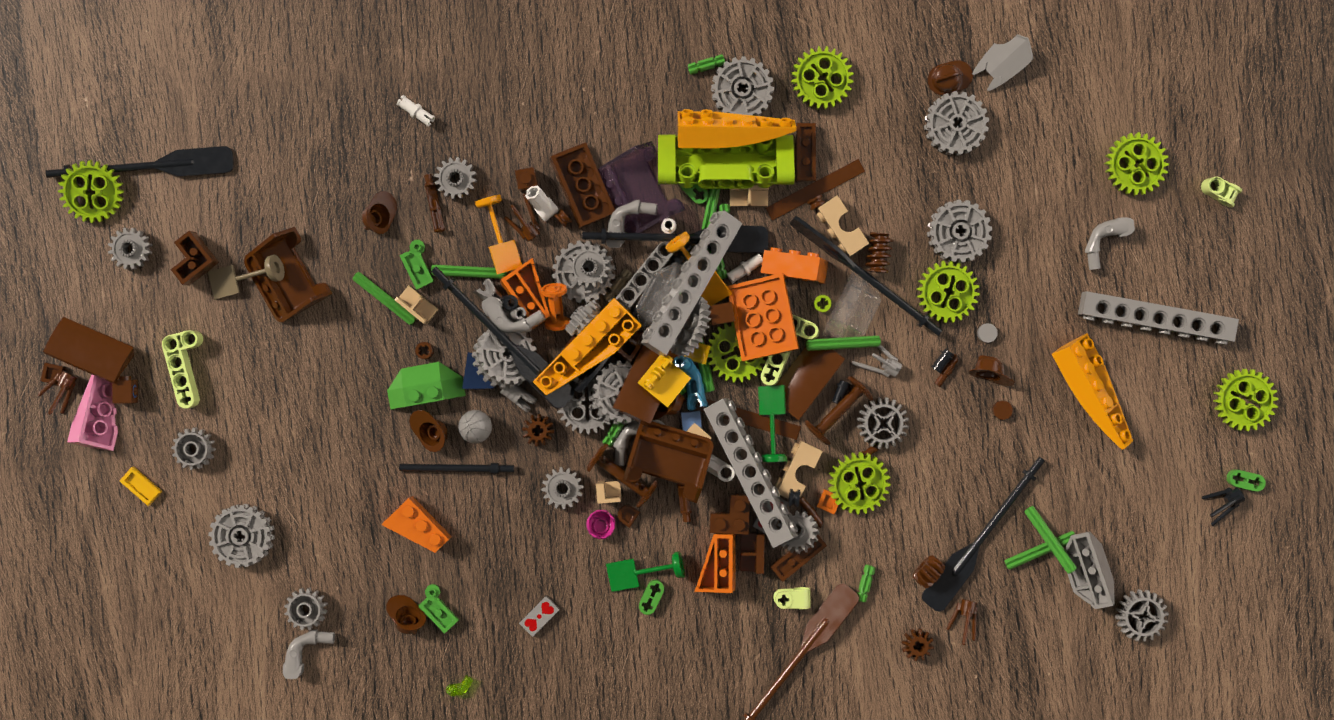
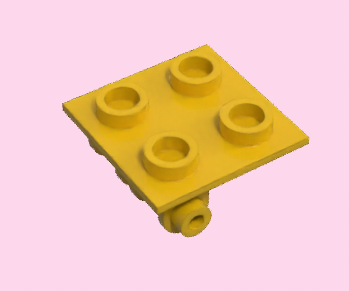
(664, 380)

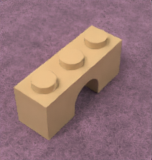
(830, 214)
(802, 455)

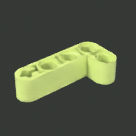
(800, 331)
(185, 369)

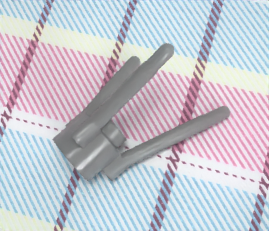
(890, 366)

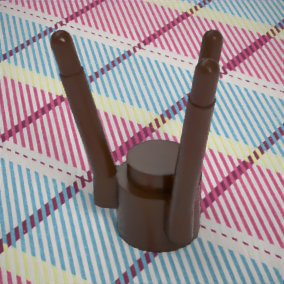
(529, 231)
(66, 382)
(968, 609)

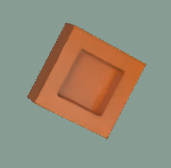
(826, 502)

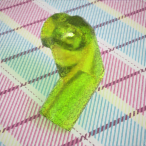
(459, 688)

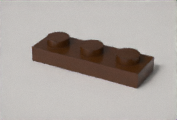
(805, 151)
(792, 562)

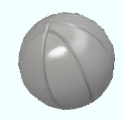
(475, 426)

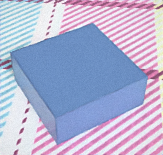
(690, 418)

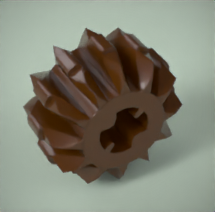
(534, 424)
(929, 571)
(910, 642)

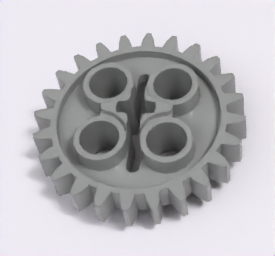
(693, 329)
(582, 423)

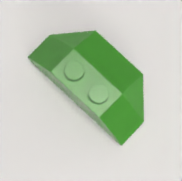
(424, 385)

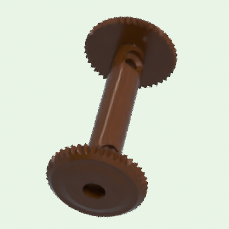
(836, 413)
(618, 473)

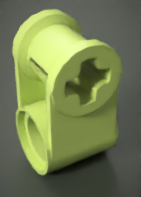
(1224, 192)
(796, 598)

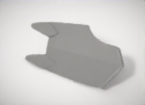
(1005, 60)

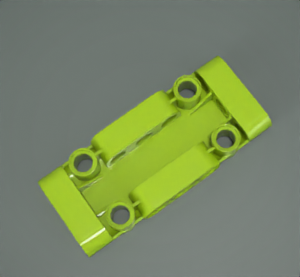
(727, 167)

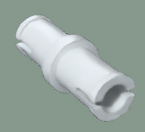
(415, 110)
(666, 230)
(745, 268)

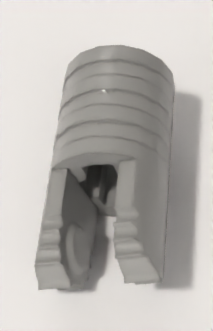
(514, 395)

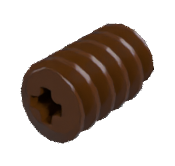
(879, 252)

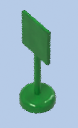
(772, 403)
(624, 574)

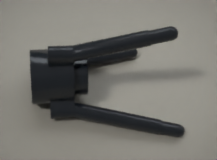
(1233, 499)

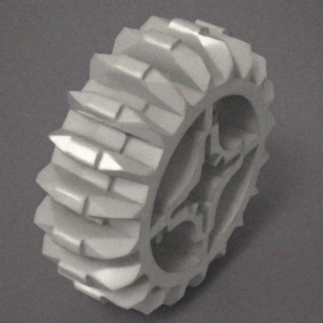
(889, 416)
(1140, 622)

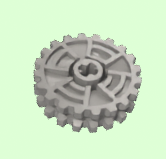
(746, 74)
(941, 122)
(969, 220)
(573, 289)
(491, 359)
(606, 389)
(228, 542)

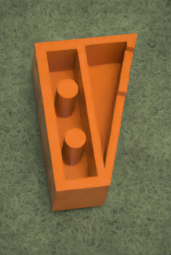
(795, 265)
(526, 287)
(417, 525)
(719, 566)

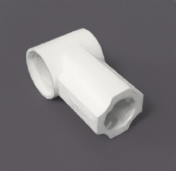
(543, 205)
(715, 467)

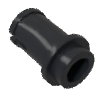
(513, 302)
(942, 360)
(841, 391)

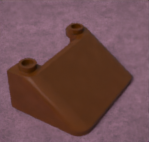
(297, 288)
(670, 456)

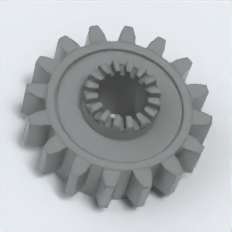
(465, 182)
(120, 245)
(578, 266)
(582, 317)
(184, 453)
(552, 487)
(806, 536)
(315, 604)

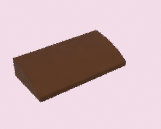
(582, 185)
(89, 350)
(807, 378)
(633, 398)

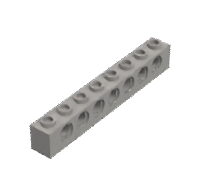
(728, 227)
(1226, 326)
(741, 467)

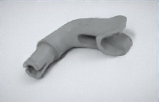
(617, 219)
(1118, 226)
(494, 310)
(514, 315)
(622, 441)
(293, 663)

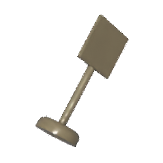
(225, 283)

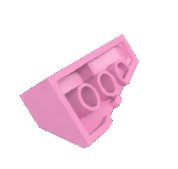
(95, 417)

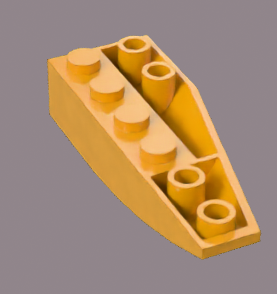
(727, 130)
(591, 346)
(1092, 387)

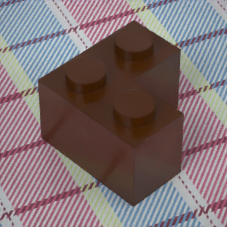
(197, 261)
(734, 521)

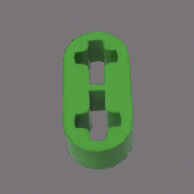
(691, 194)
(1244, 484)
(655, 599)

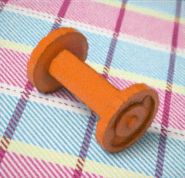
(554, 293)

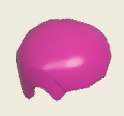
(600, 524)

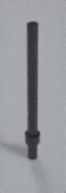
(494, 468)

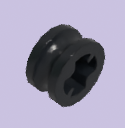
(794, 497)

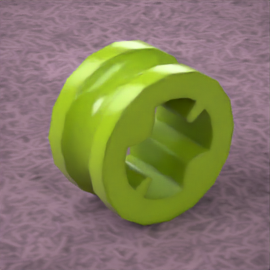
(818, 299)

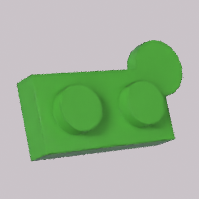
(416, 265)
(437, 610)

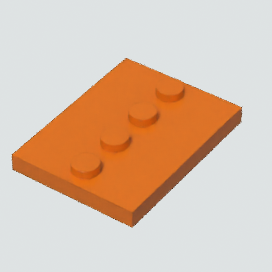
(763, 317)

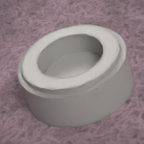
(987, 333)

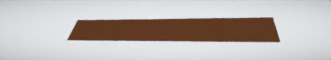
(815, 189)
(761, 422)

